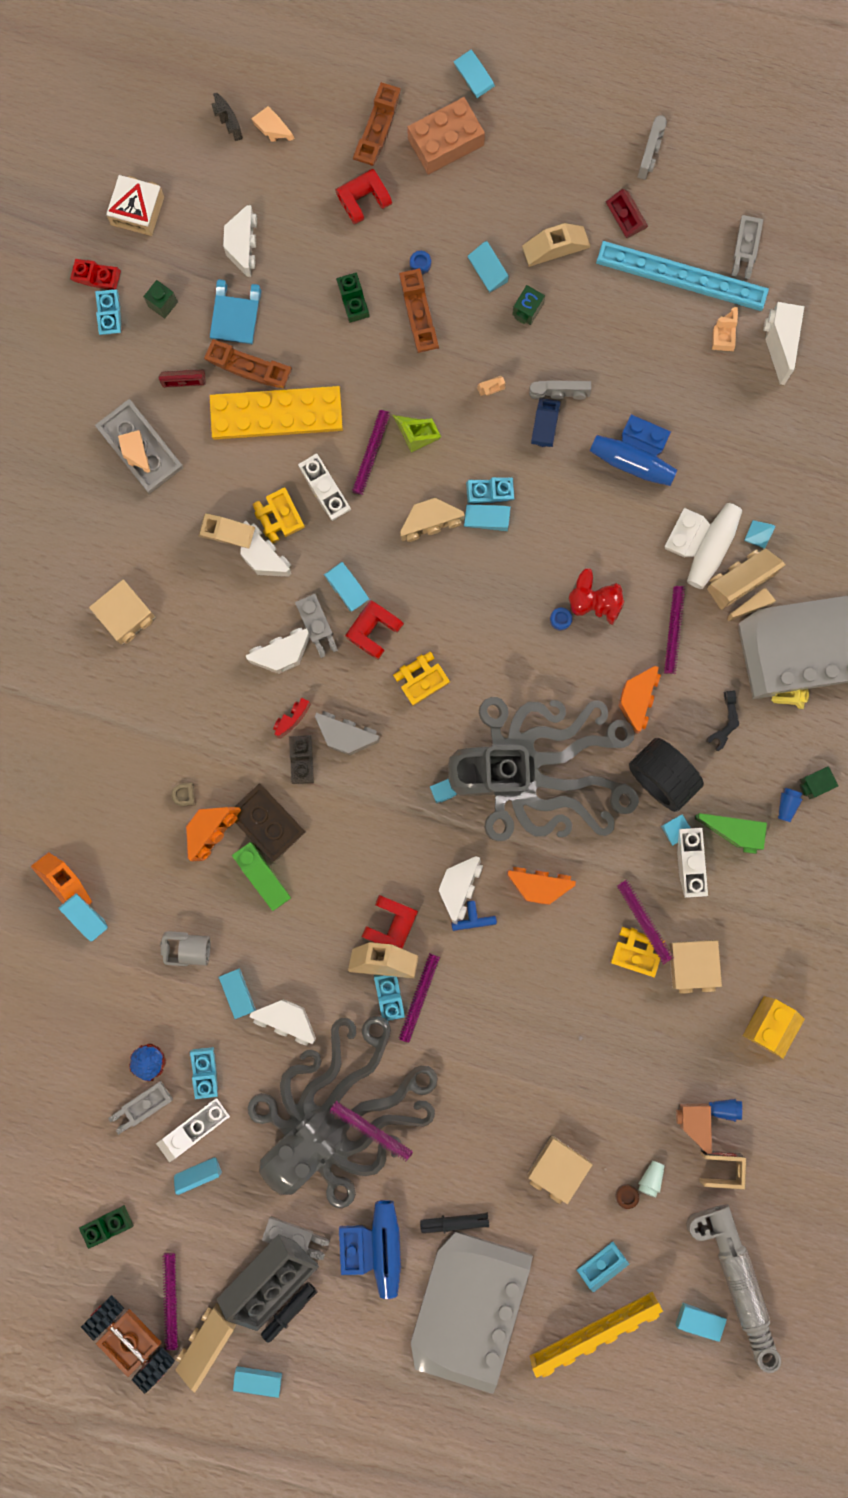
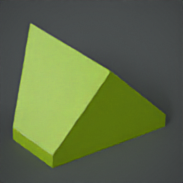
(417, 431)

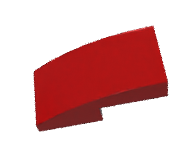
(95, 275)
(287, 724)

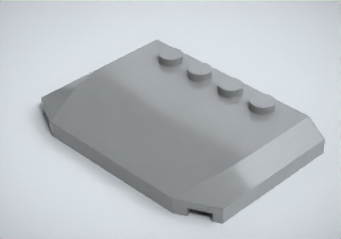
(796, 646)
(469, 1310)

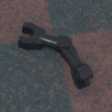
(732, 724)

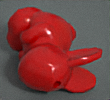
(604, 601)

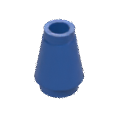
(789, 803)
(727, 1109)

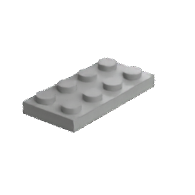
(161, 460)

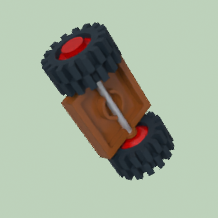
(128, 1344)

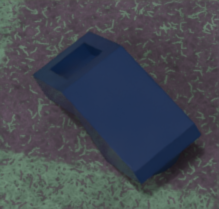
(545, 422)

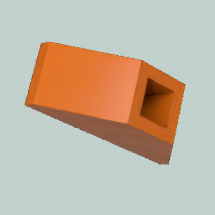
(637, 698)
(207, 830)
(59, 878)
(538, 886)

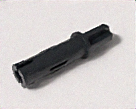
(454, 1223)
(293, 1307)

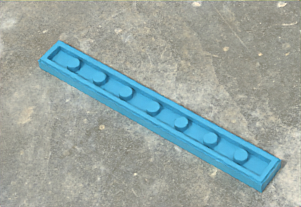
(682, 276)

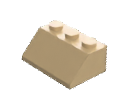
(744, 577)
(204, 1347)

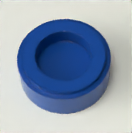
(420, 260)
(561, 619)

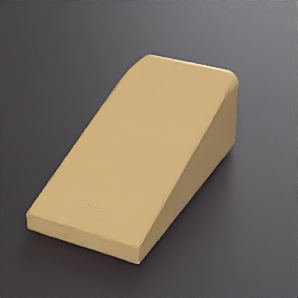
(759, 601)

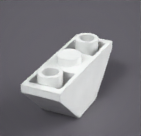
(240, 240)
(324, 487)
(263, 558)
(281, 653)
(692, 862)
(458, 887)
(286, 1019)

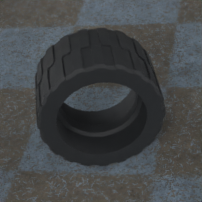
(666, 774)

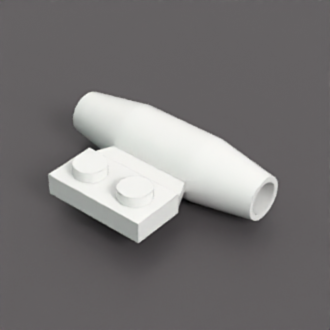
(704, 542)

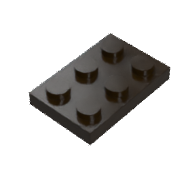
(267, 823)

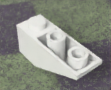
(192, 1130)

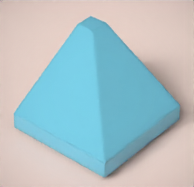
(759, 533)

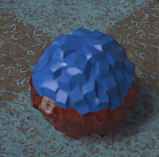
(147, 1062)

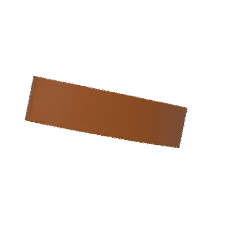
(378, 124)
(418, 310)
(247, 366)

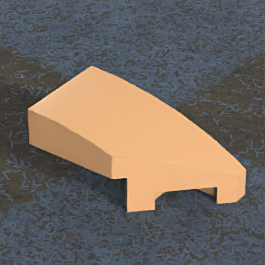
(271, 125)
(725, 332)
(491, 386)
(133, 450)

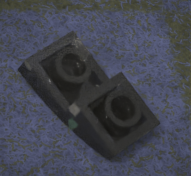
(226, 115)
(301, 759)

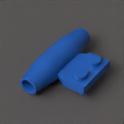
(637, 451)
(374, 1249)

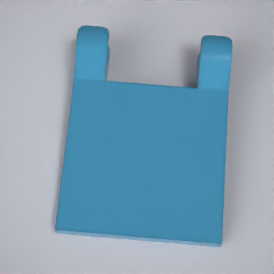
(234, 317)

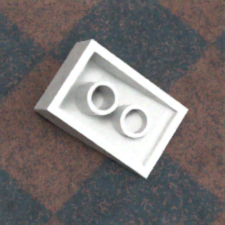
(783, 336)

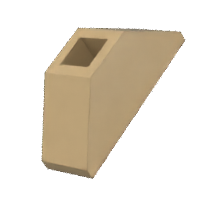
(555, 243)
(430, 518)
(226, 531)
(383, 960)

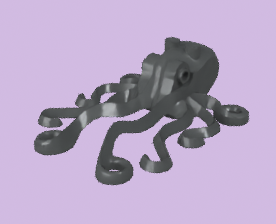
(512, 771)
(313, 1135)

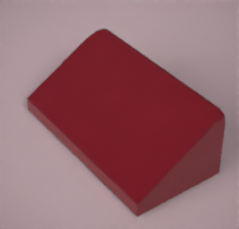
(626, 213)
(182, 378)

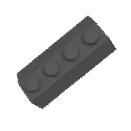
(266, 1283)

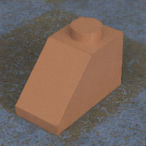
(696, 1122)

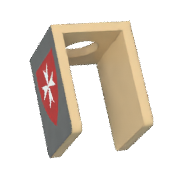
(740, 1160)

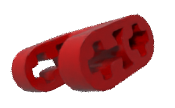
(359, 187)
(366, 622)
(399, 927)

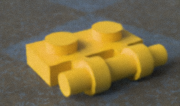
(284, 511)
(426, 683)
(634, 958)

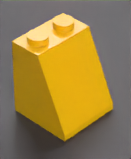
(774, 1026)

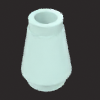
(652, 1179)

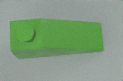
(739, 832)
(261, 876)

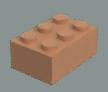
(446, 135)

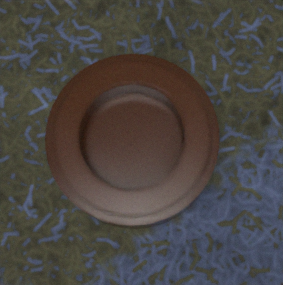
(627, 1196)

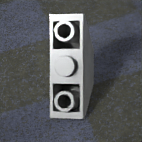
(344, 735)

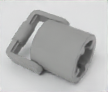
(192, 949)

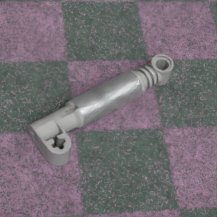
(739, 1278)

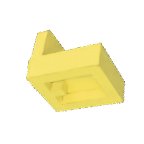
(794, 698)

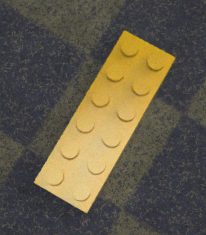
(276, 412)
(589, 1337)

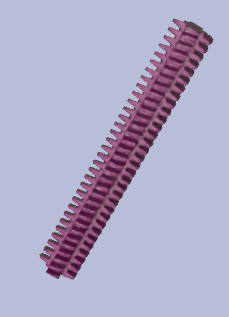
(370, 451)
(674, 630)
(644, 921)
(419, 998)
(371, 1130)
(170, 1301)

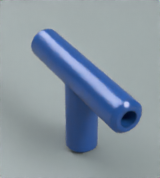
(473, 921)

